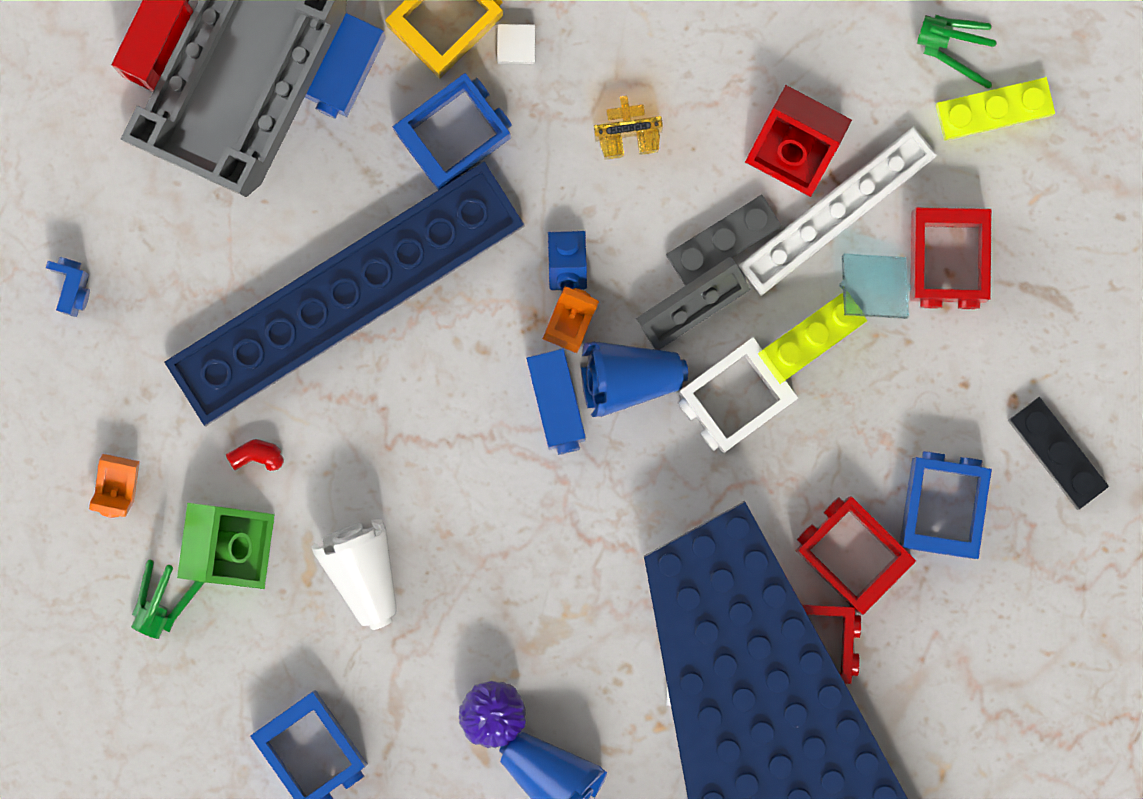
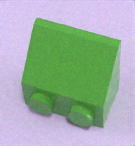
(225, 546)

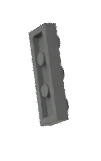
(724, 239)
(693, 303)

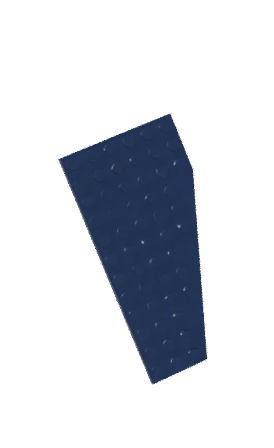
(751, 678)

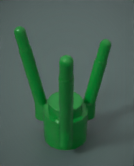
(936, 34)
(150, 615)

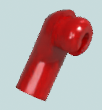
(257, 451)

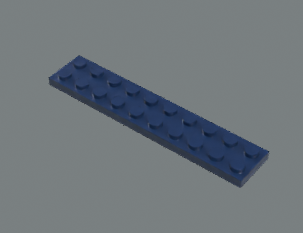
(344, 294)

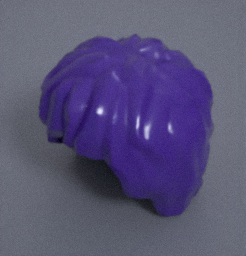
(492, 714)

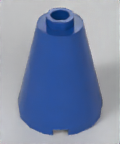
(628, 376)
(549, 770)

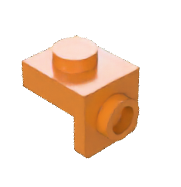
(570, 319)
(115, 486)

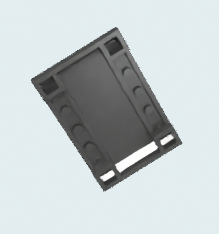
(235, 87)

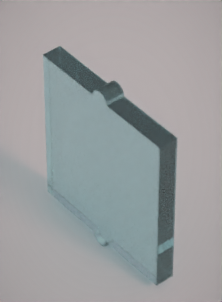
(875, 286)

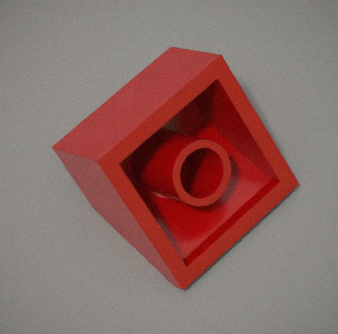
(798, 140)

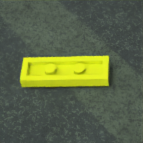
(995, 109)
(809, 339)

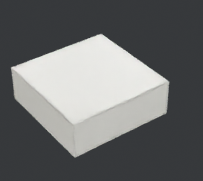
(516, 44)

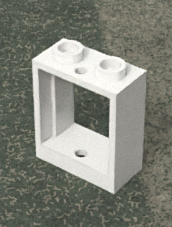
(693, 408)

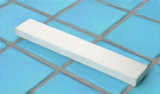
(837, 211)

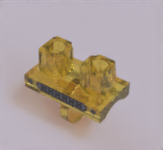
(645, 130)

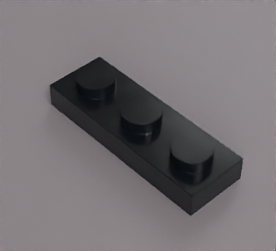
(1058, 453)

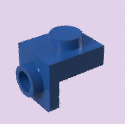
(567, 260)
(74, 291)

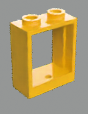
(425, 51)

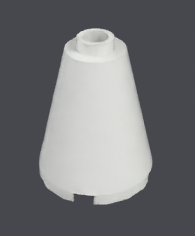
(361, 571)

